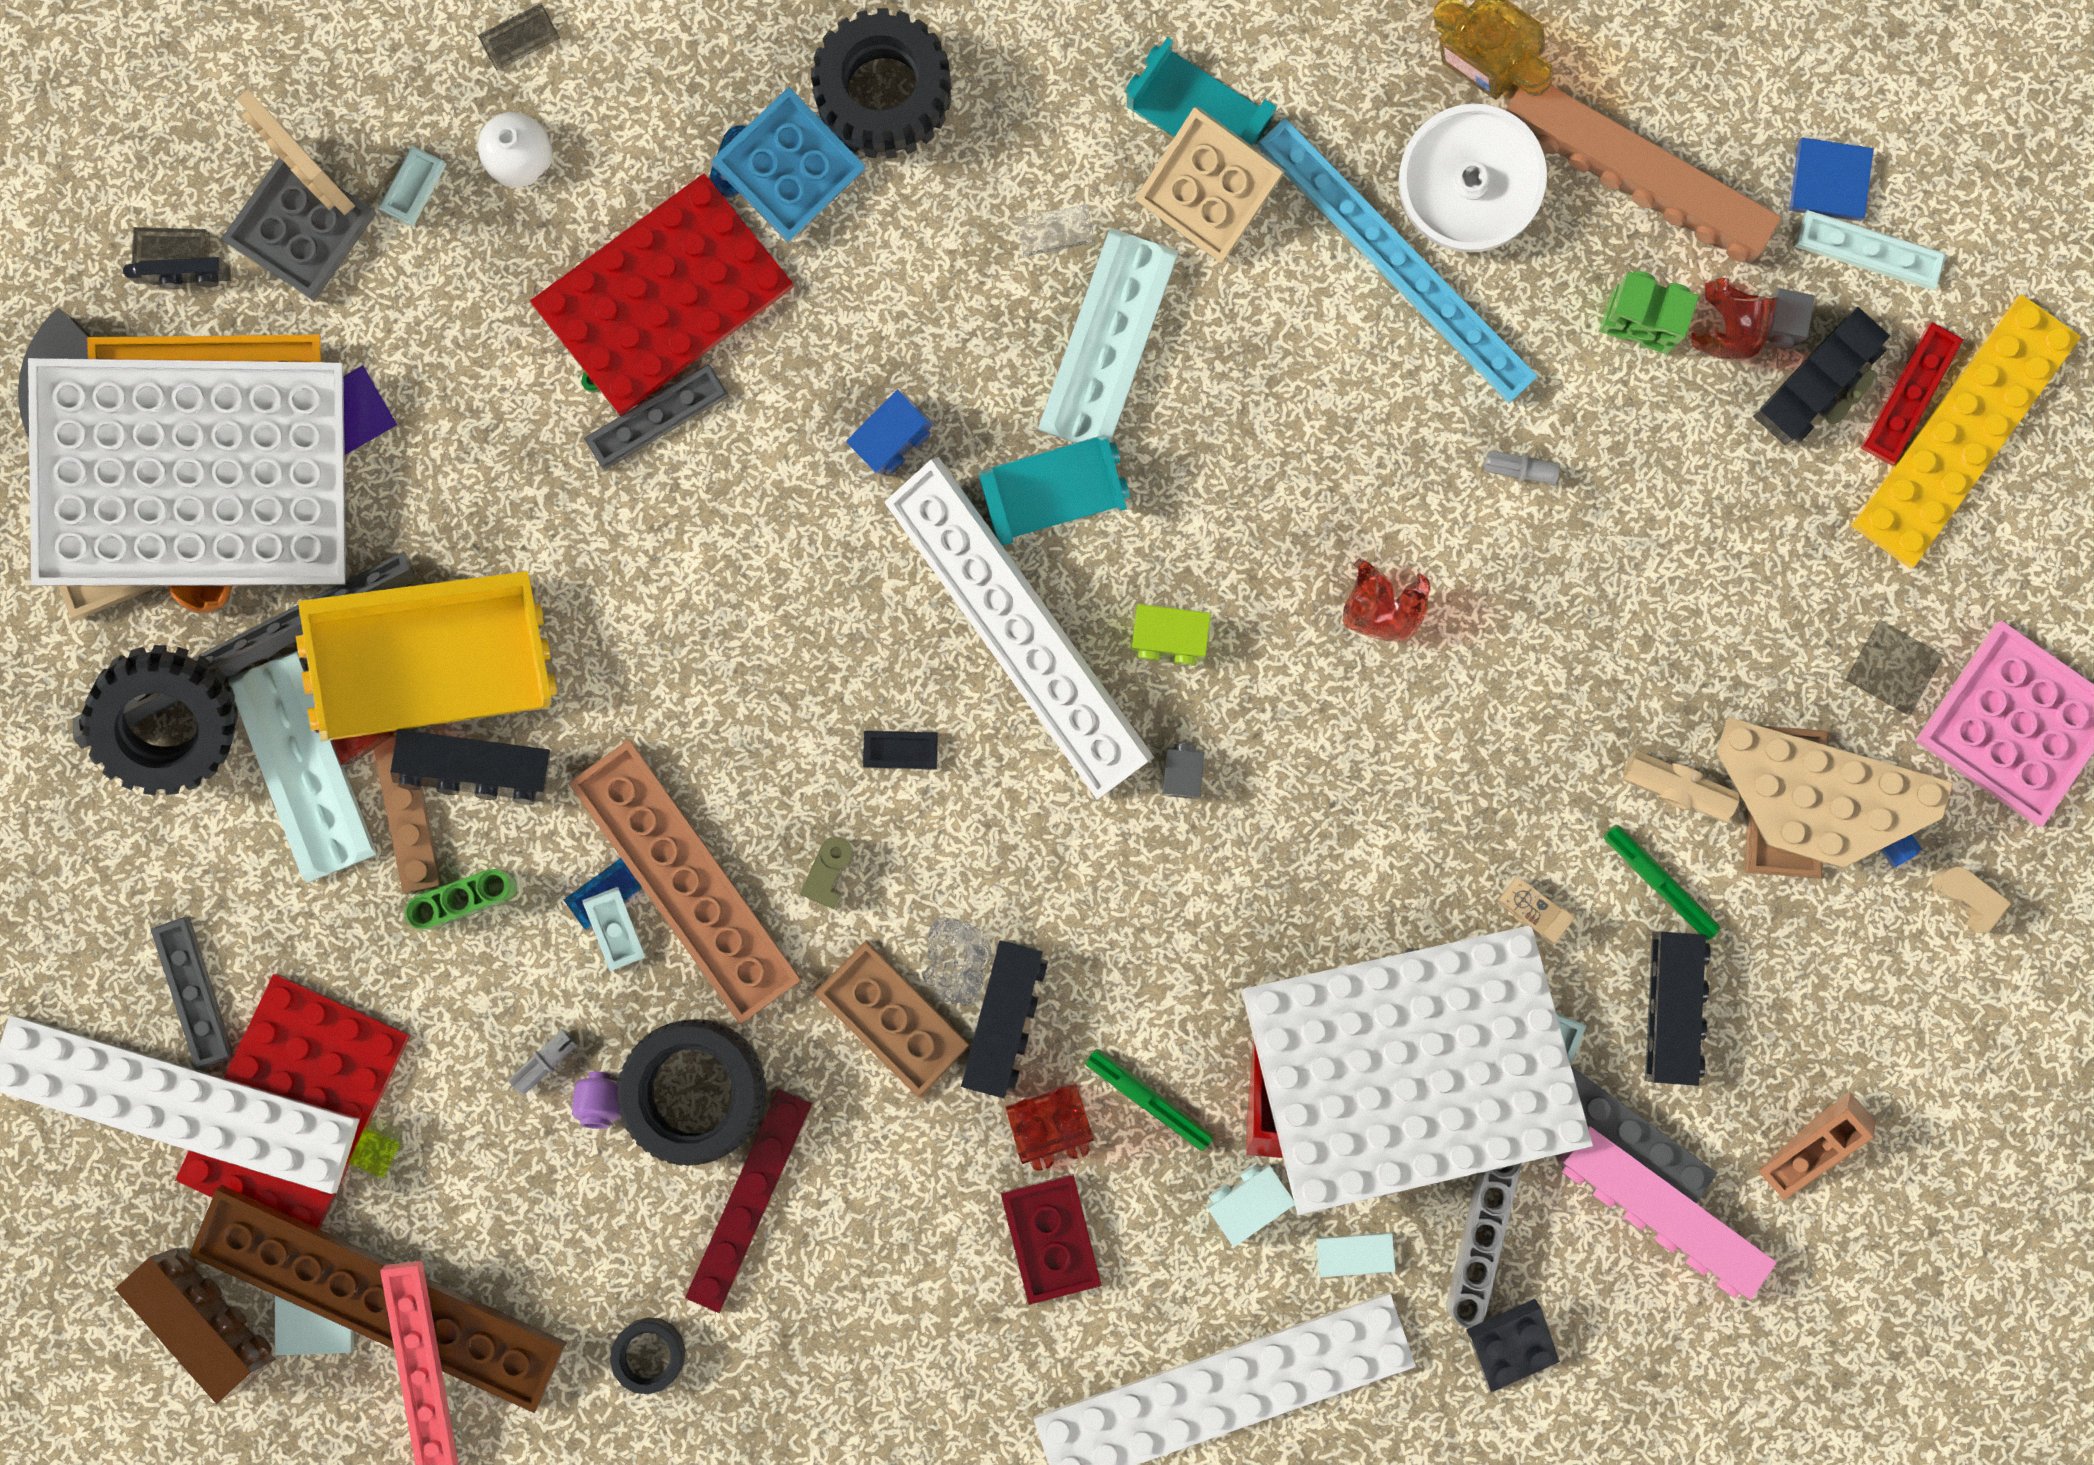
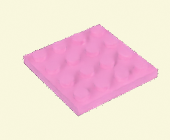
(2015, 724)

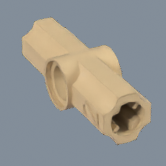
(1681, 786)

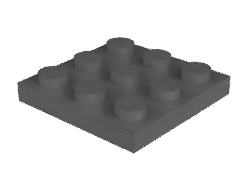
(294, 232)

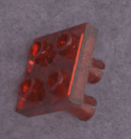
(1049, 1126)

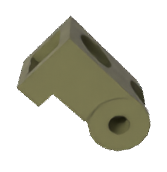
(826, 870)

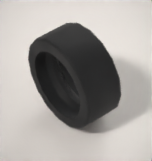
(624, 1373)

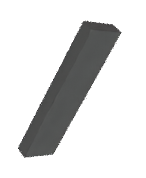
(656, 417)
(192, 992)

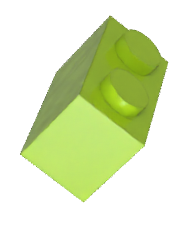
(1170, 633)

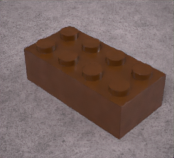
(196, 1323)

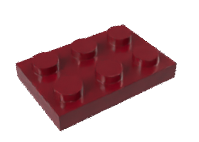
(1051, 1239)

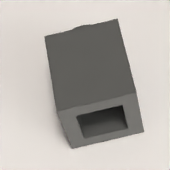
(1791, 318)
(1183, 772)

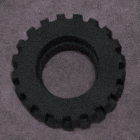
(877, 38)
(149, 764)

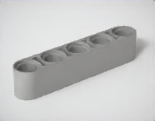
(1486, 1253)

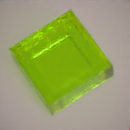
(375, 1153)

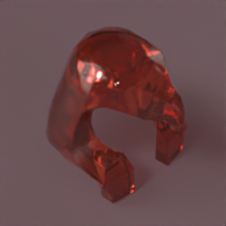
(1746, 321)
(1378, 613)

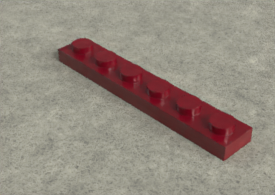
(749, 1200)

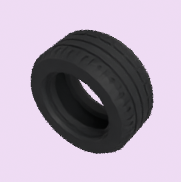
(637, 1092)

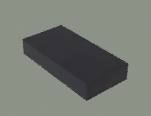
(900, 750)

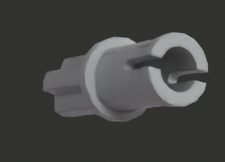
(1522, 467)
(542, 1062)

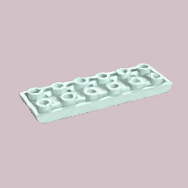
(1108, 338)
(300, 771)

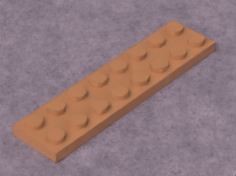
(685, 882)

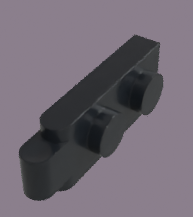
(174, 272)

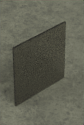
(1894, 667)

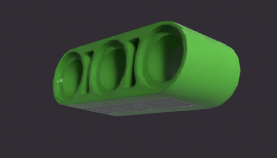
(443, 899)

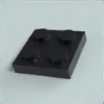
(1513, 1345)

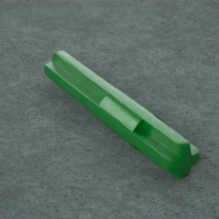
(1661, 881)
(1149, 1099)

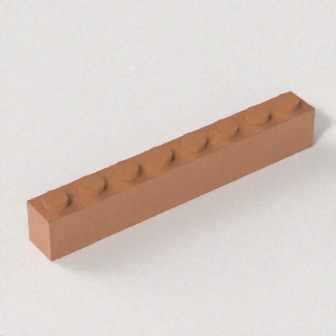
(1646, 173)

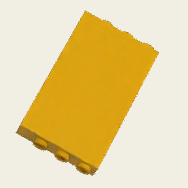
(423, 655)

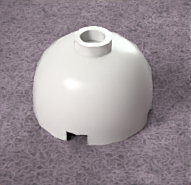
(514, 149)

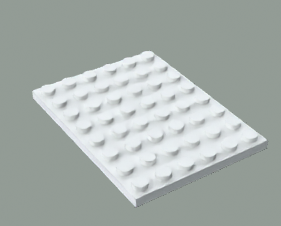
(186, 473)
(1415, 1069)

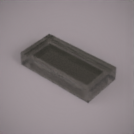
(518, 36)
(169, 243)

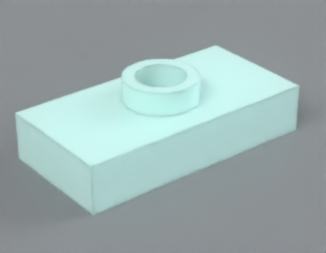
(613, 928)

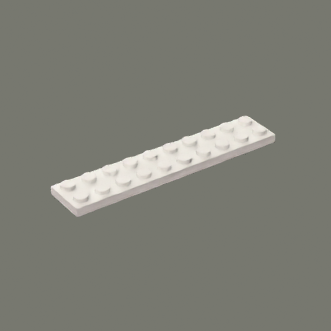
(1018, 628)
(175, 1104)
(1229, 1388)

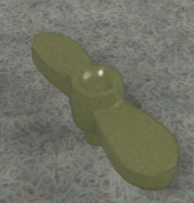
(1852, 397)

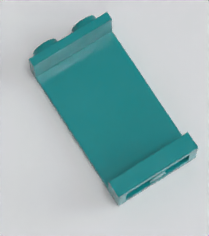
(1174, 87)
(1053, 487)

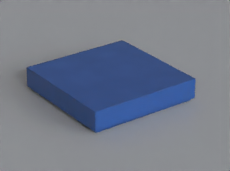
(1831, 179)

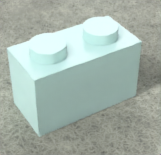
(1249, 1203)

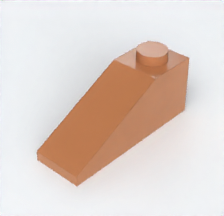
(1819, 1146)

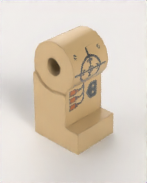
(1972, 895)
(1535, 911)

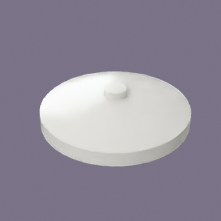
(1472, 178)

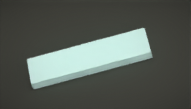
(1870, 250)

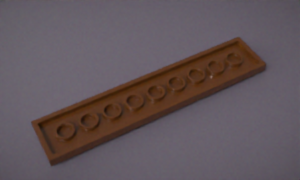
(347, 1288)

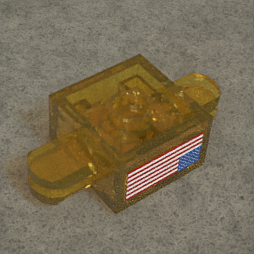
(1506, 34)

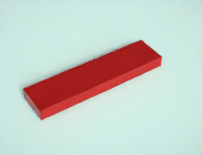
(1912, 393)

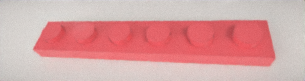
(419, 1364)

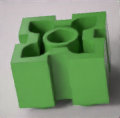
(1649, 312)

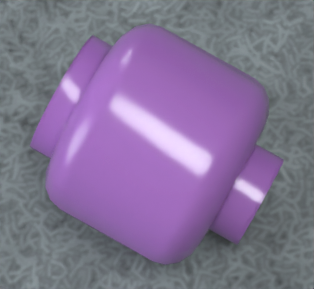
(596, 1101)

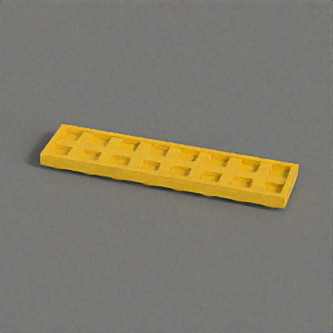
(1965, 431)

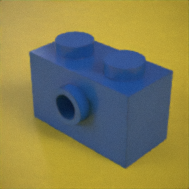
(891, 433)

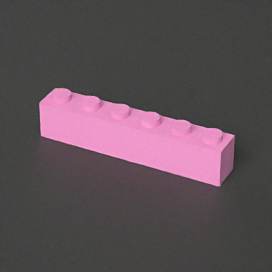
(1670, 1214)

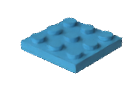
(788, 164)

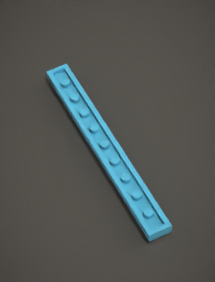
(1397, 261)

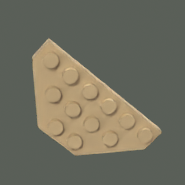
(1823, 797)

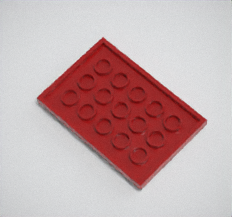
(662, 294)
(314, 1054)

